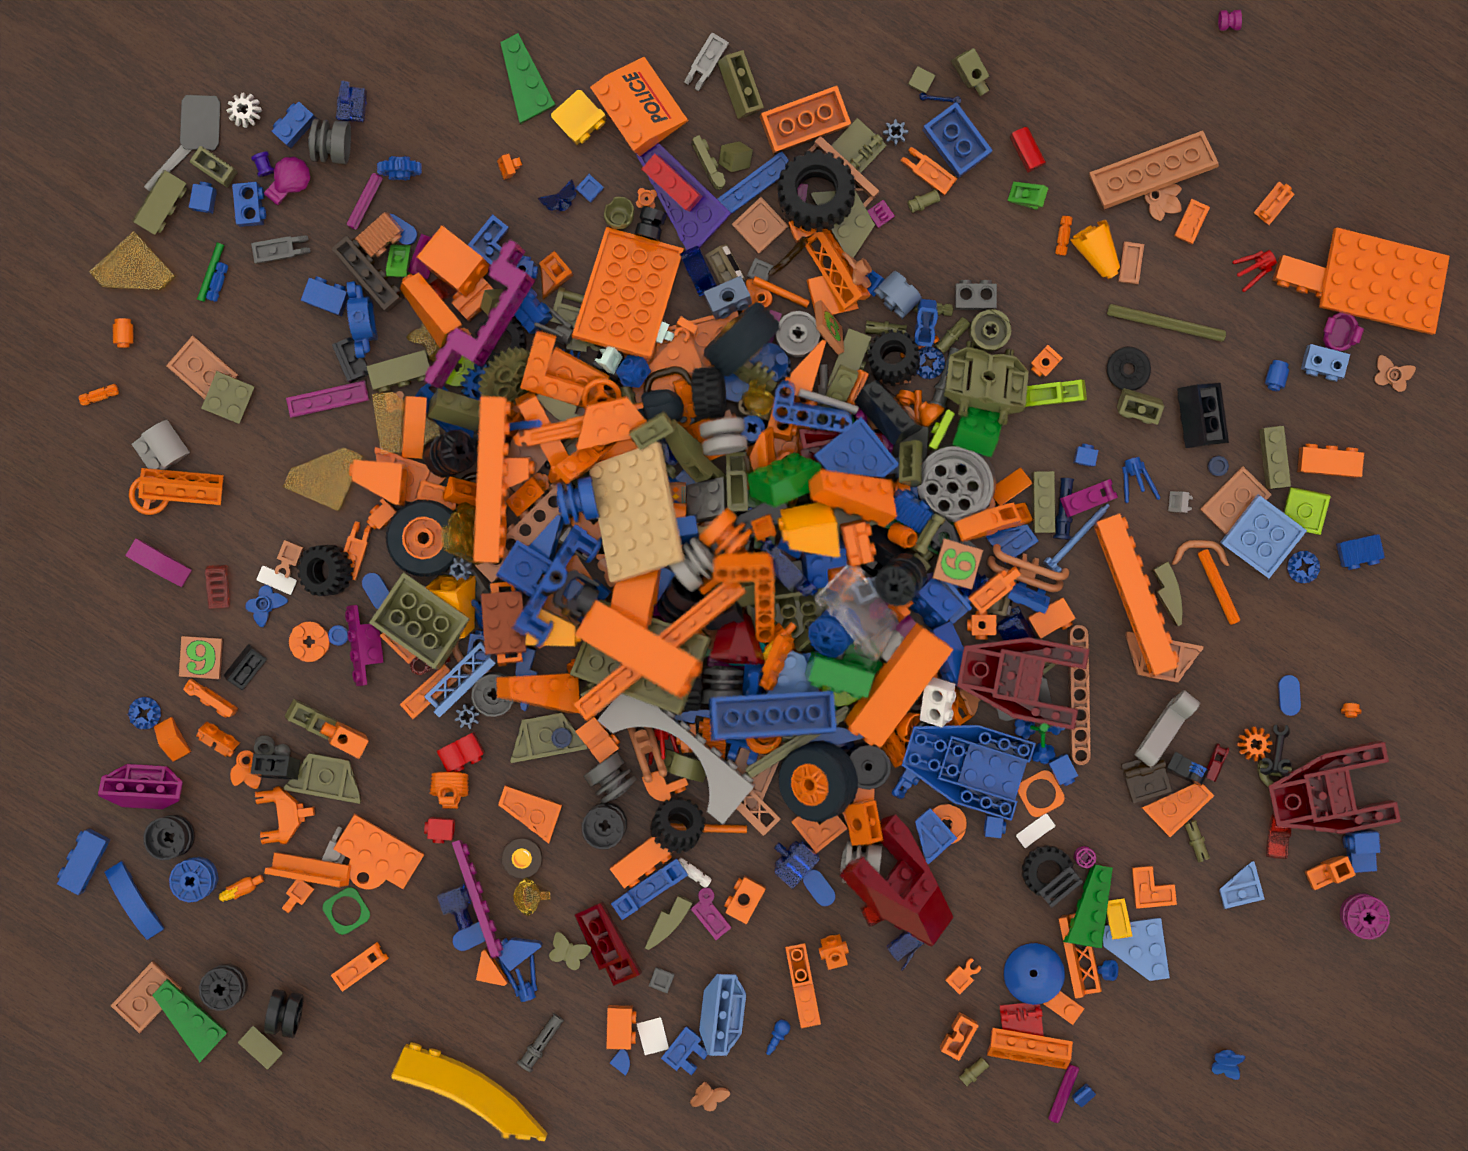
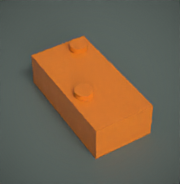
(805, 120)

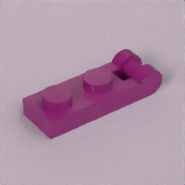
(1088, 498)

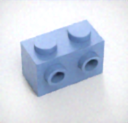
(1325, 362)

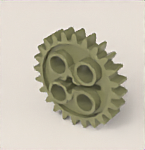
(505, 375)

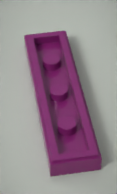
(327, 399)

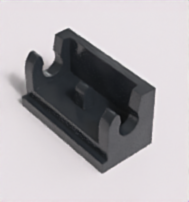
(353, 367)

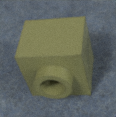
(490, 300)

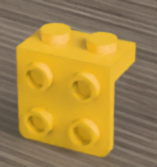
(578, 117)

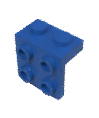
(935, 603)

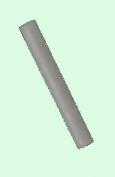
(828, 401)

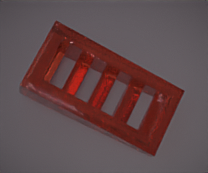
(210, 587)

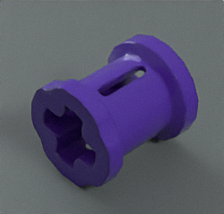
(263, 164)

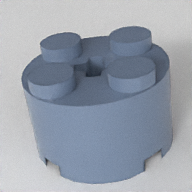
(898, 294)

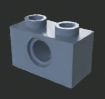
(734, 289)

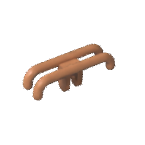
(1028, 570)
(643, 743)

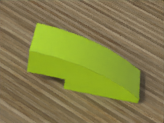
(1056, 393)

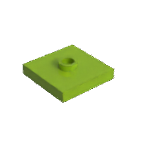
(939, 430)
(1307, 508)

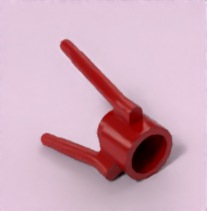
(1263, 261)
(662, 736)

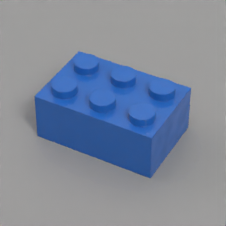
(957, 140)

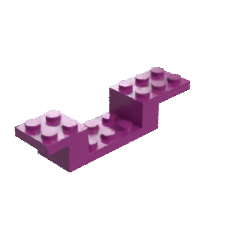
(479, 350)

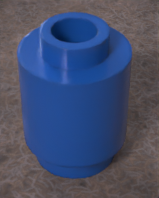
(1277, 375)

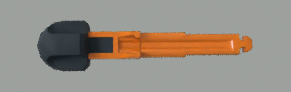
(652, 404)

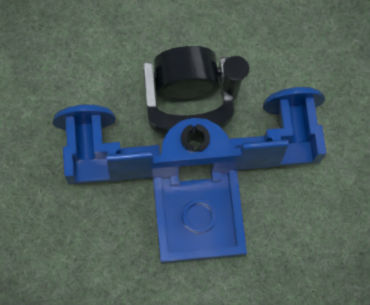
(524, 568)

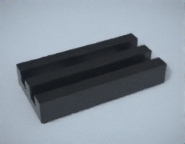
(1047, 897)

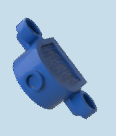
(361, 319)

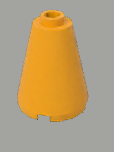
(1098, 248)

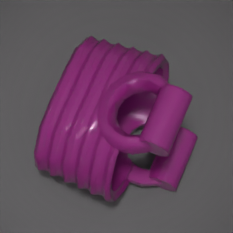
(1342, 332)

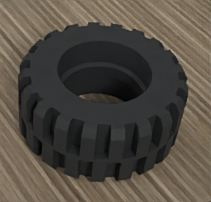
(820, 166)

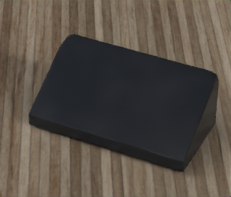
(245, 667)

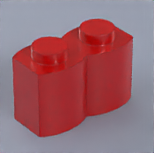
(461, 752)

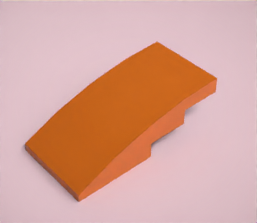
(636, 597)

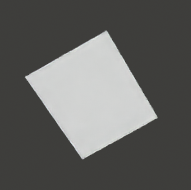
(652, 1036)

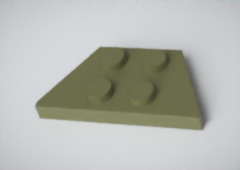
(855, 227)
(535, 738)
(326, 778)

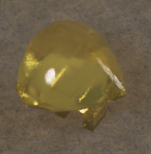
(757, 399)
(528, 896)

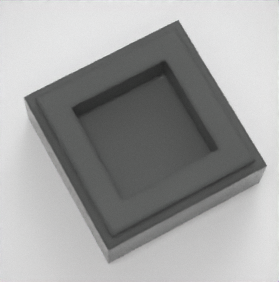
(760, 269)
(661, 979)

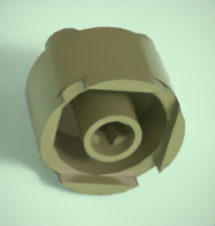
(979, 335)

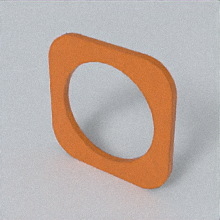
(1059, 797)

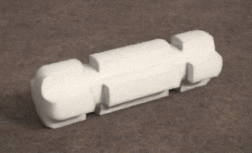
(695, 873)

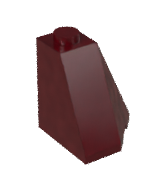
(737, 644)

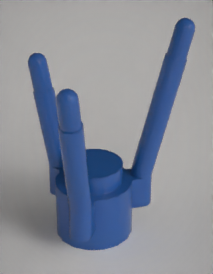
(1136, 467)
(524, 989)

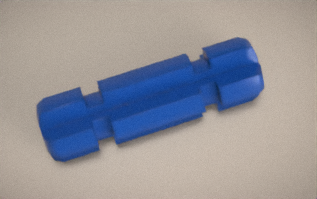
(217, 281)

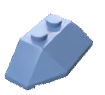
(722, 1014)

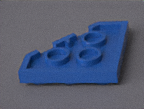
(857, 453)

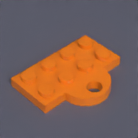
(376, 854)

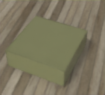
(921, 80)

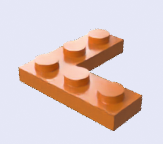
(539, 382)

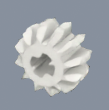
(236, 112)

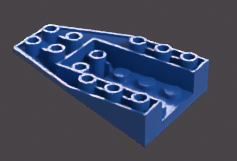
(970, 765)

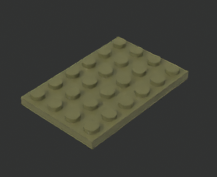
(596, 665)

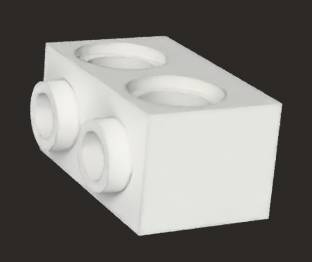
(934, 701)

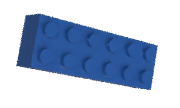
(772, 715)

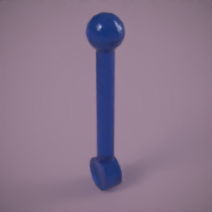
(923, 97)

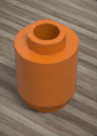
(122, 333)
(902, 535)

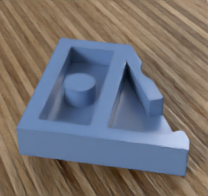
(1242, 888)

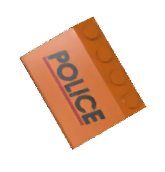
(639, 105)

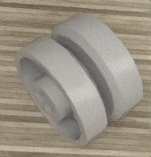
(795, 322)
(723, 436)

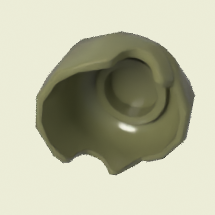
(619, 213)

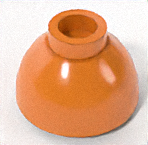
(930, 413)

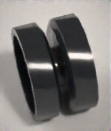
(879, 761)
(284, 1013)

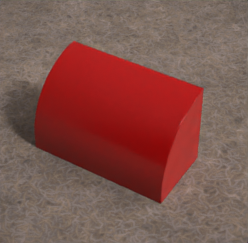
(1027, 149)

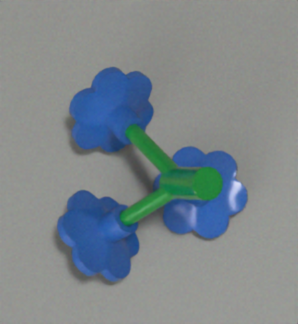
(1042, 752)

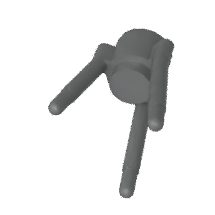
(563, 333)

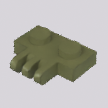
(750, 372)

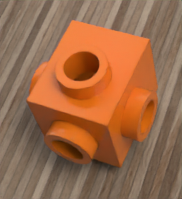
(988, 620)
(834, 951)

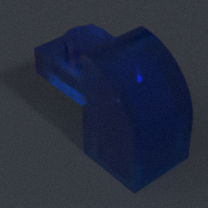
(698, 270)

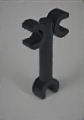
(1277, 764)

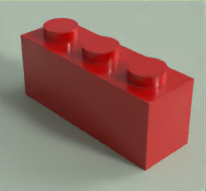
(672, 182)

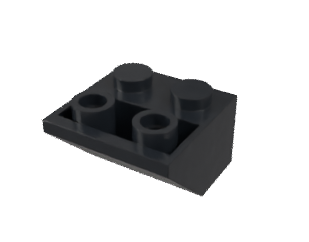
(884, 550)

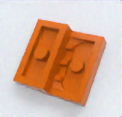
(820, 290)

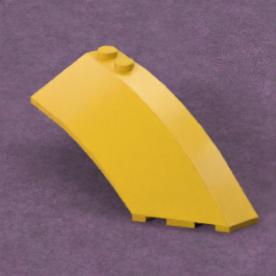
(468, 1087)

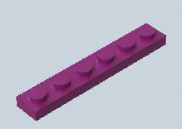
(481, 907)

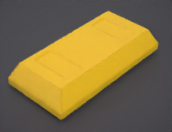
(1118, 919)

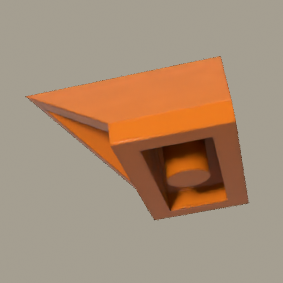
(553, 274)

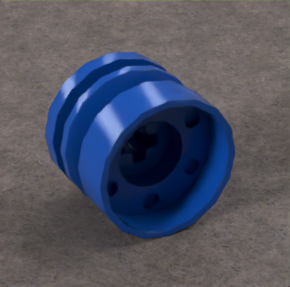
(577, 500)
(829, 635)
(205, 879)

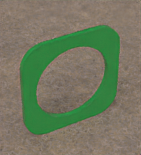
(344, 929)

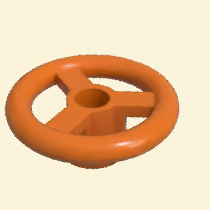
(600, 385)
(145, 509)

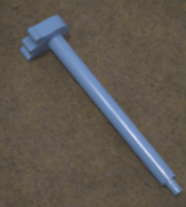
(1052, 563)

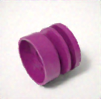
(1356, 908)

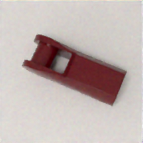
(1215, 766)

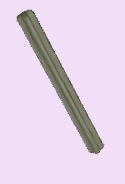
(1166, 322)
(783, 751)

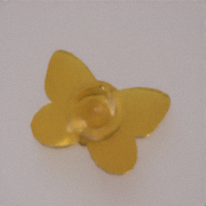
(422, 336)

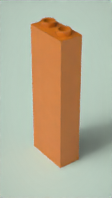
(639, 649)
(898, 685)

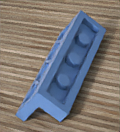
(469, 681)

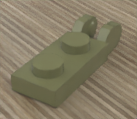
(708, 163)

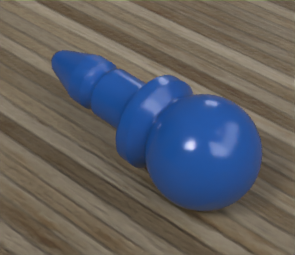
(781, 1029)

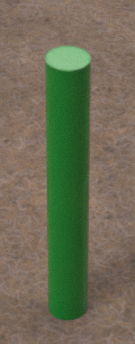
(210, 271)

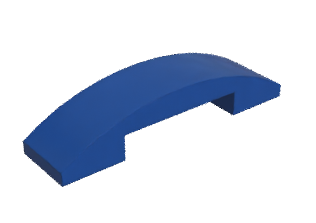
(649, 888)
(132, 901)

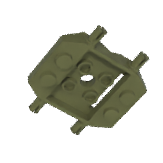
(985, 393)

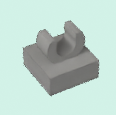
(1179, 502)

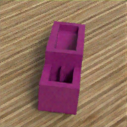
(158, 562)

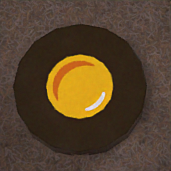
(522, 858)

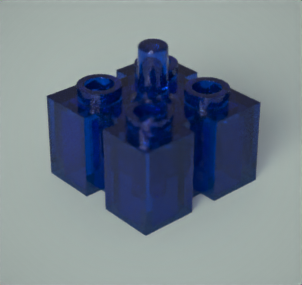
(795, 862)

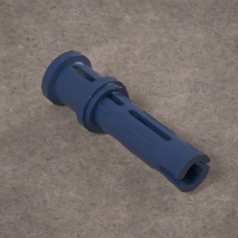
(1062, 521)

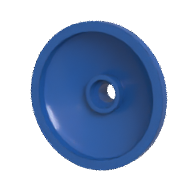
(1045, 984)

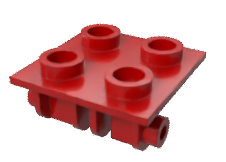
(1022, 1018)

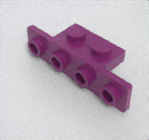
(365, 645)

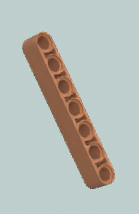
(1083, 704)

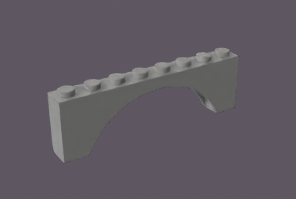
(725, 782)

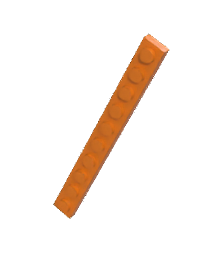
(675, 634)

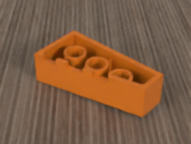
(855, 494)
(545, 690)

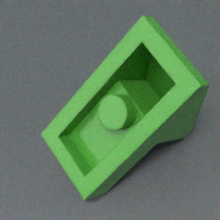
(1028, 194)
(398, 260)

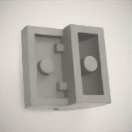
(160, 446)

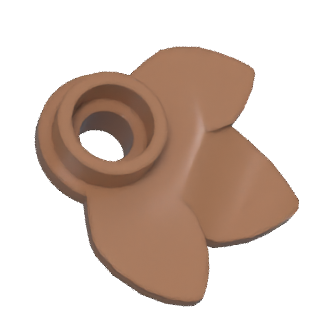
(1165, 203)

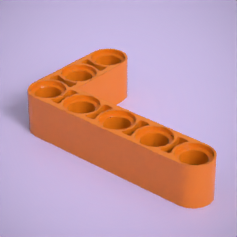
(756, 568)

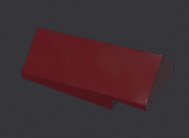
(607, 944)

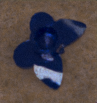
(561, 200)

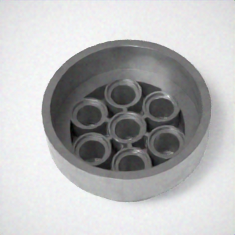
(978, 469)

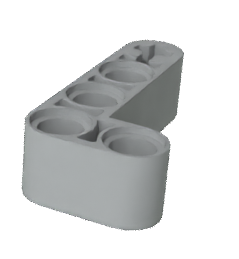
(1166, 727)

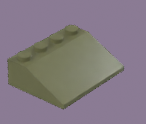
(793, 608)
(420, 621)

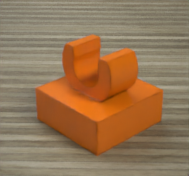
(508, 166)
(686, 327)
(764, 527)
(902, 611)

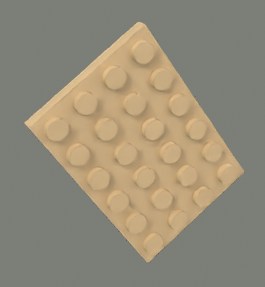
(636, 513)

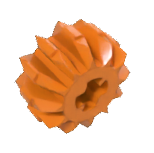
(1252, 751)

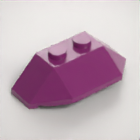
(141, 787)

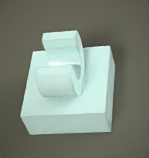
(664, 334)
(609, 359)

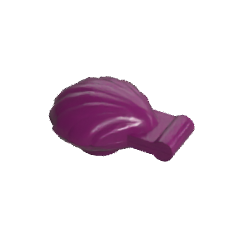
(290, 176)

